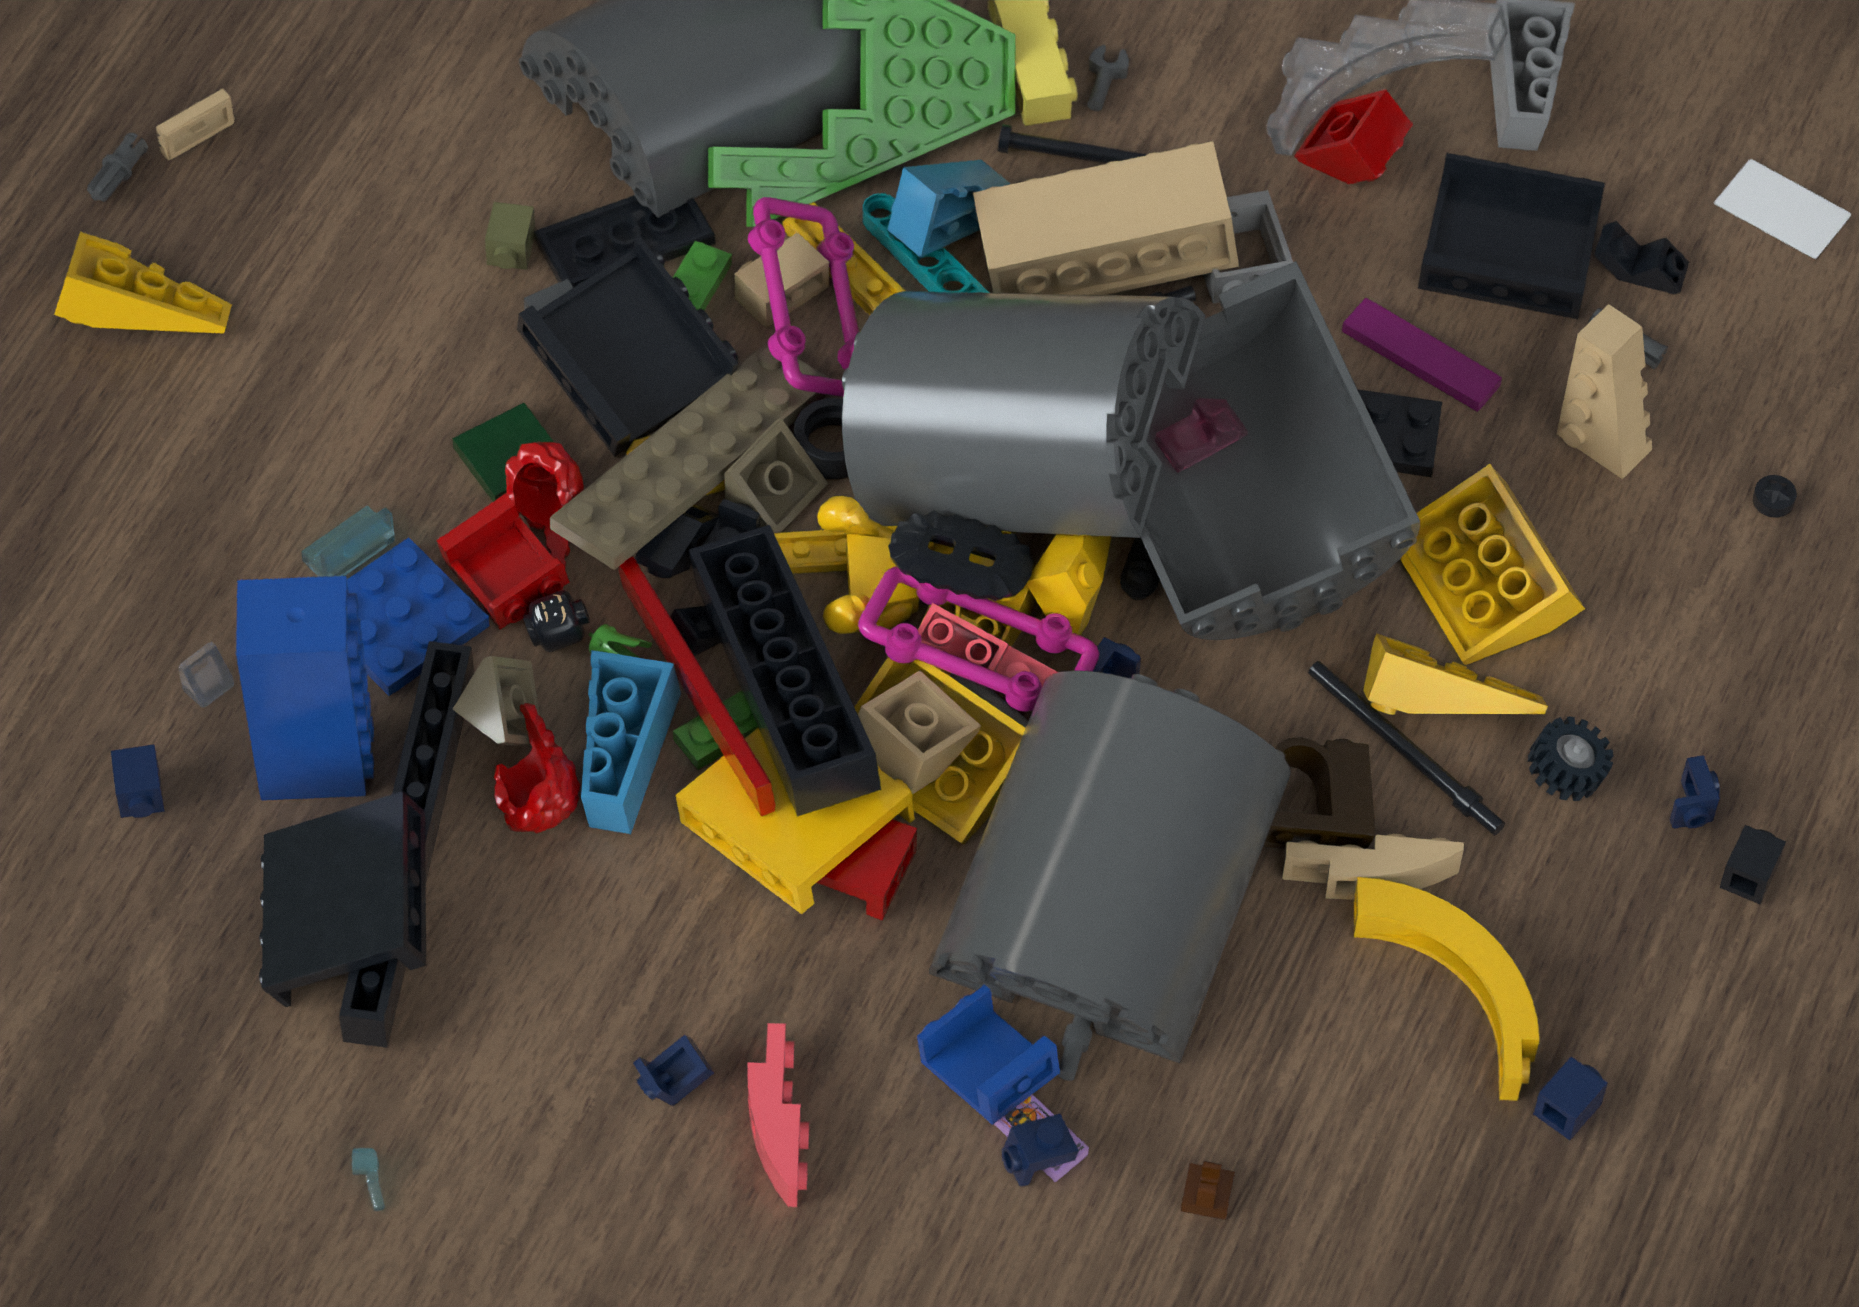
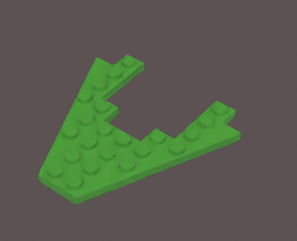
(923, 82)

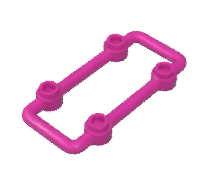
(837, 248)
(905, 644)

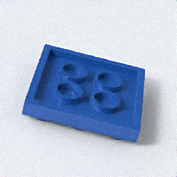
(405, 606)

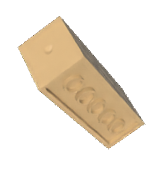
(1109, 225)

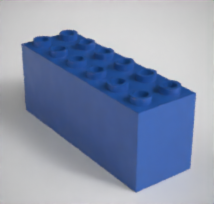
(304, 687)

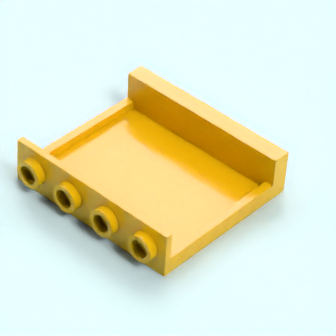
(781, 848)

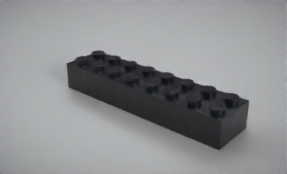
(785, 670)

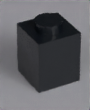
(1752, 864)

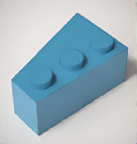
(938, 203)

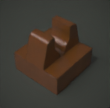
(1207, 1190)

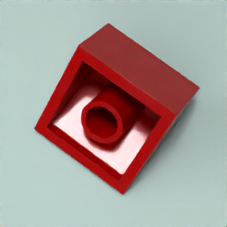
(1356, 138)

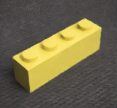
(1040, 66)

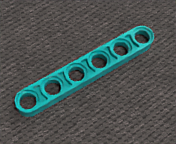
(930, 277)

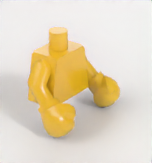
(866, 563)

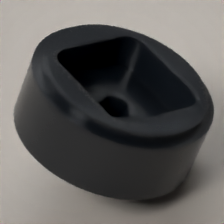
(1774, 496)

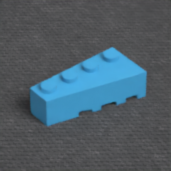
(625, 733)

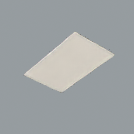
(1782, 208)

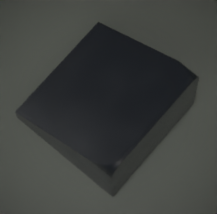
(695, 628)

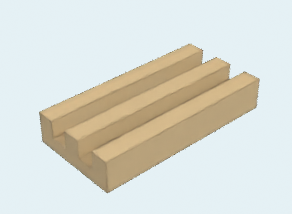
(195, 124)

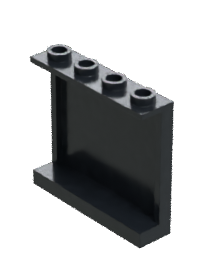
(1511, 236)
(628, 347)
(343, 894)

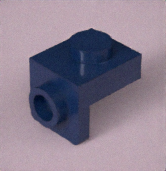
(1117, 659)
(1701, 794)
(673, 1072)
(1037, 1147)

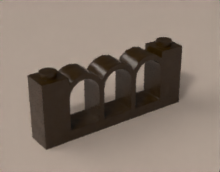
(1342, 791)

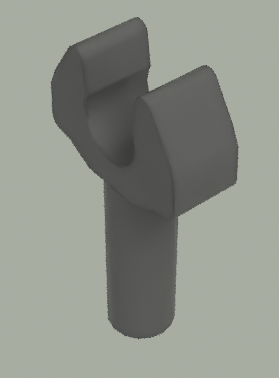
(1105, 74)

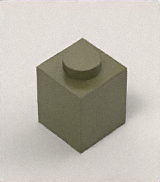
(510, 235)

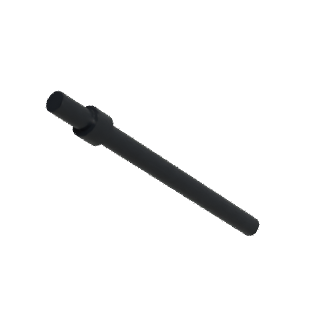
(1464, 798)

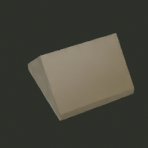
(774, 478)
(494, 699)

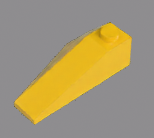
(120, 293)
(1070, 577)
(1414, 683)

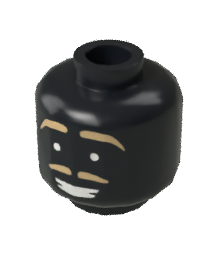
(556, 621)

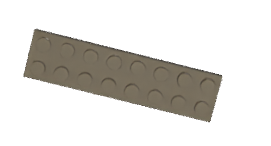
(681, 460)

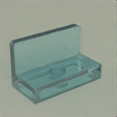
(350, 543)

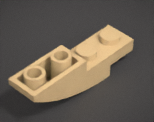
(1393, 859)

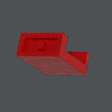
(501, 562)
(876, 867)

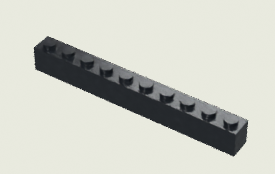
(424, 776)

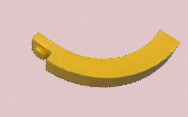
(1466, 948)

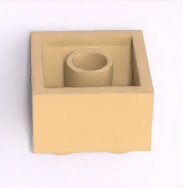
(916, 730)

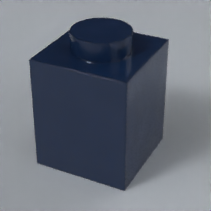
(137, 781)
(1570, 1097)

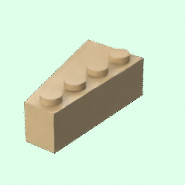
(1606, 393)

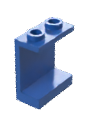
(986, 1056)

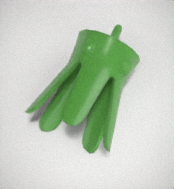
(610, 641)

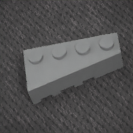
(1528, 69)

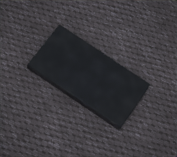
(601, 236)

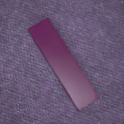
(1421, 354)

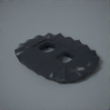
(955, 570)

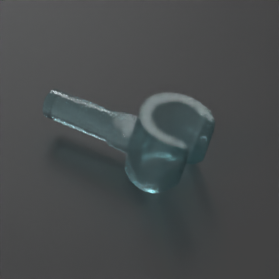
(366, 1163)

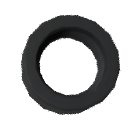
(817, 415)

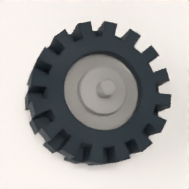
(1570, 758)

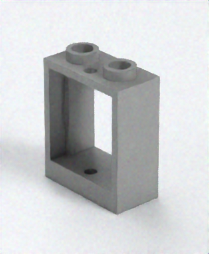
(1252, 213)

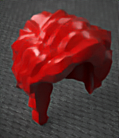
(540, 484)
(539, 787)

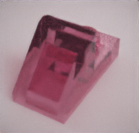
(1201, 434)

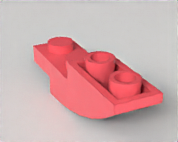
(975, 645)
(775, 1119)

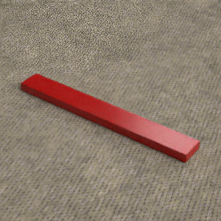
(698, 687)

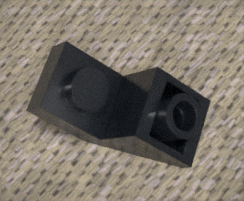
(1651, 265)
(669, 550)

